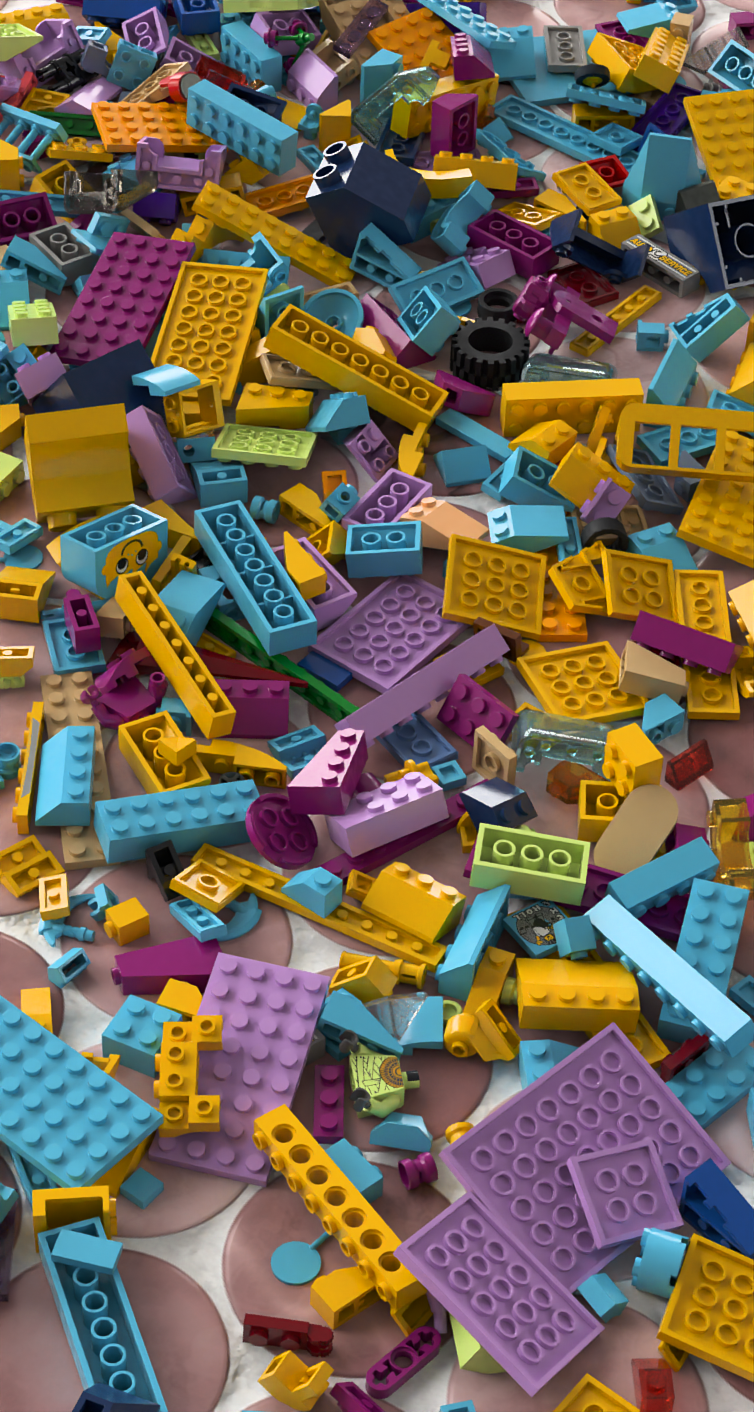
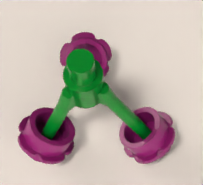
(300, 36)

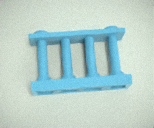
(37, 126)

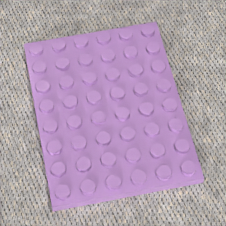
(580, 1106)

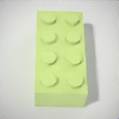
(32, 323)
(530, 863)

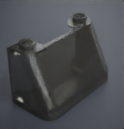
(105, 191)

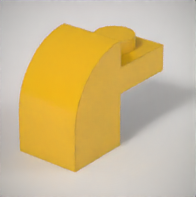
(295, 1382)

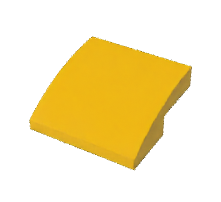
(25, 864)

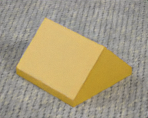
(335, 125)

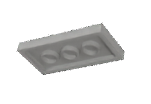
(564, 48)

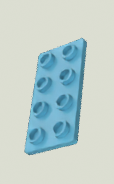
(100, 231)

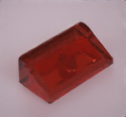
(689, 765)

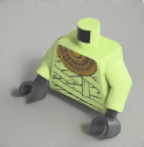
(375, 1078)

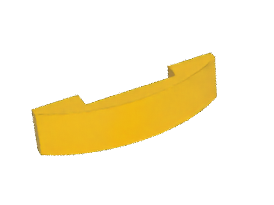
(745, 673)

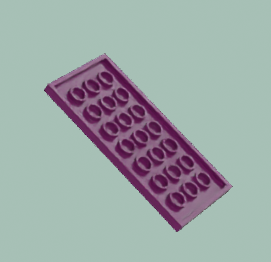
(122, 296)

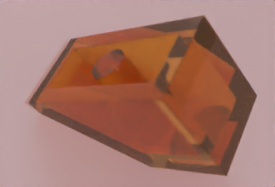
(565, 779)

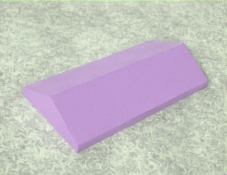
(93, 92)

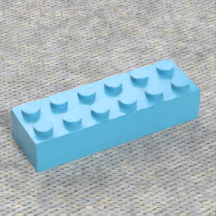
(242, 127)
(185, 816)
(707, 944)

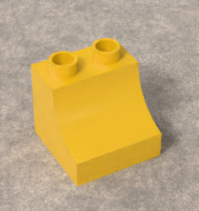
(78, 464)

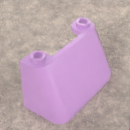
(59, 38)
(180, 172)

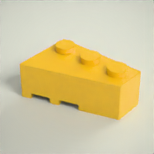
(274, 406)

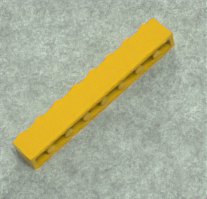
(175, 655)

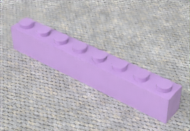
(426, 685)

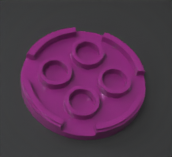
(278, 835)

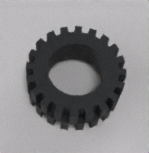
(484, 368)

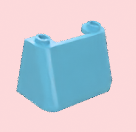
(265, 257)

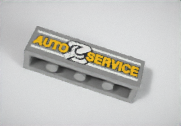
(666, 268)

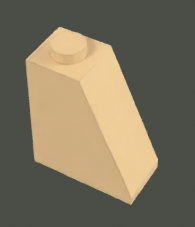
(650, 675)

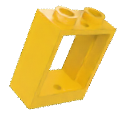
(211, 416)

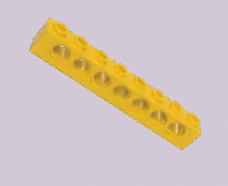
(337, 1204)

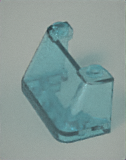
(374, 111)
(547, 367)
(559, 737)

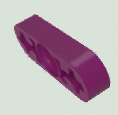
(399, 1376)

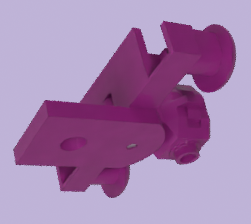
(552, 309)

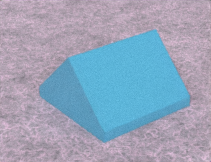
(463, 465)

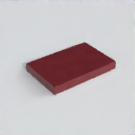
(592, 287)

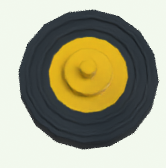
(592, 75)

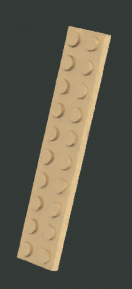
(64, 709)

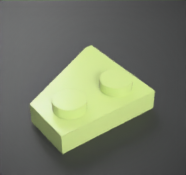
(647, 216)

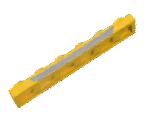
(28, 774)

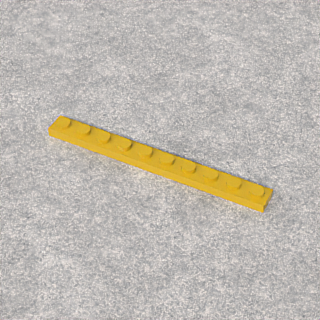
(344, 918)

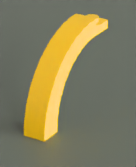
(443, 183)

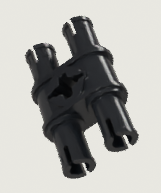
(66, 72)

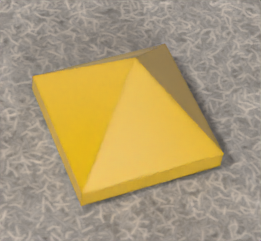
(673, 1356)

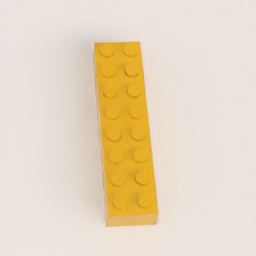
(355, 368)

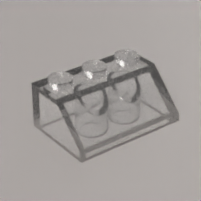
(703, 58)

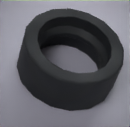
(496, 297)
(605, 526)

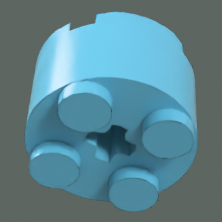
(660, 1261)

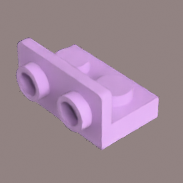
(606, 503)

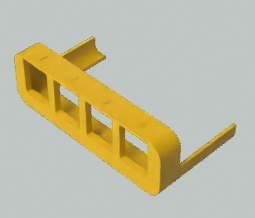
(679, 417)

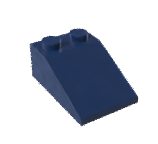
(264, 102)

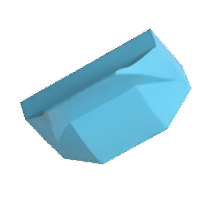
(402, 1132)

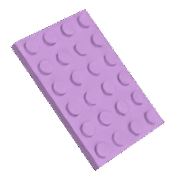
(390, 632)
(499, 1292)

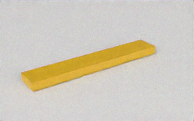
(623, 314)

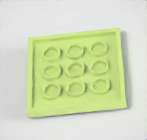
(264, 446)

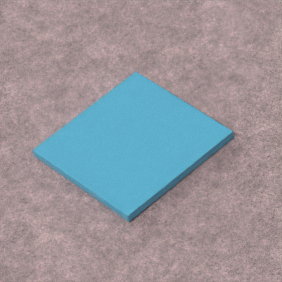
(550, 87)

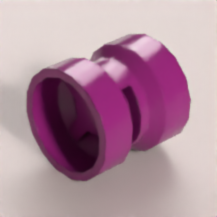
(417, 1170)

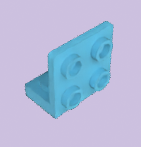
(131, 65)

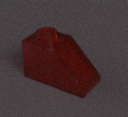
(653, 1385)

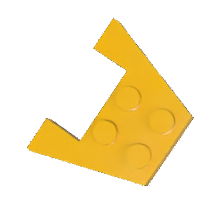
(580, 582)

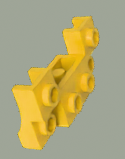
(179, 1072)

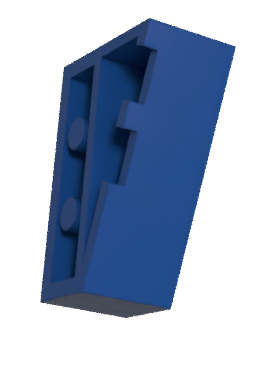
(718, 1209)

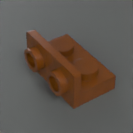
(512, 639)

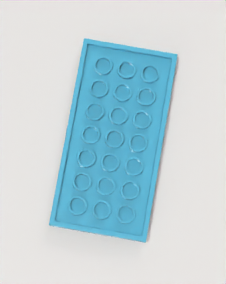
(63, 1107)

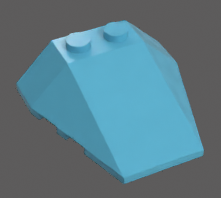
(661, 170)

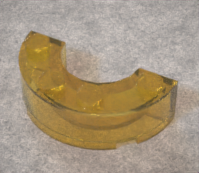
(730, 843)

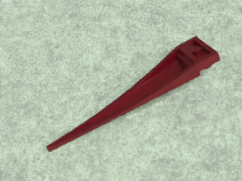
(216, 663)

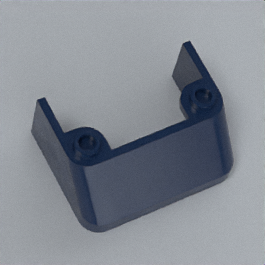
(594, 253)

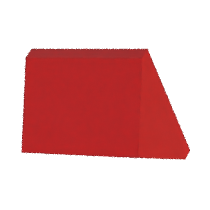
(610, 170)

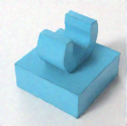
(104, 899)

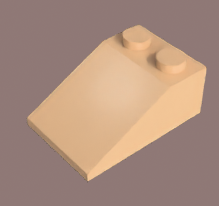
(441, 520)

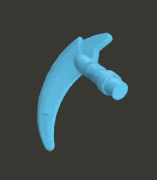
(245, 918)
(54, 929)

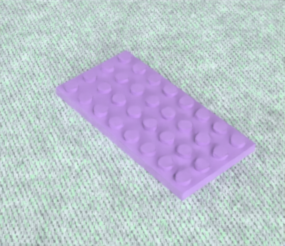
(266, 1041)

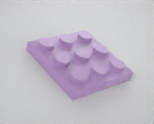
(624, 1193)

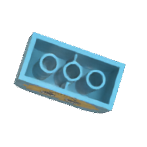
(114, 546)

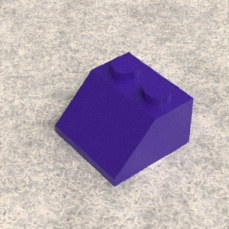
(159, 208)

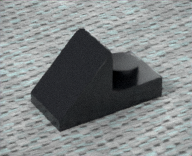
(163, 866)

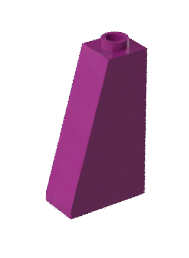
(150, 968)

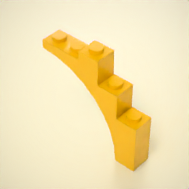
(205, 235)

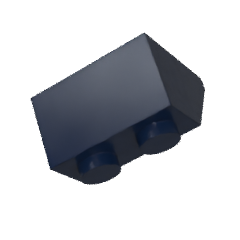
(498, 804)

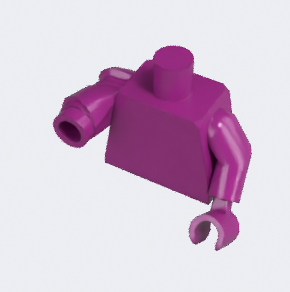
(127, 701)

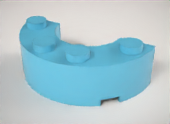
(451, 228)

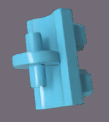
(310, 121)

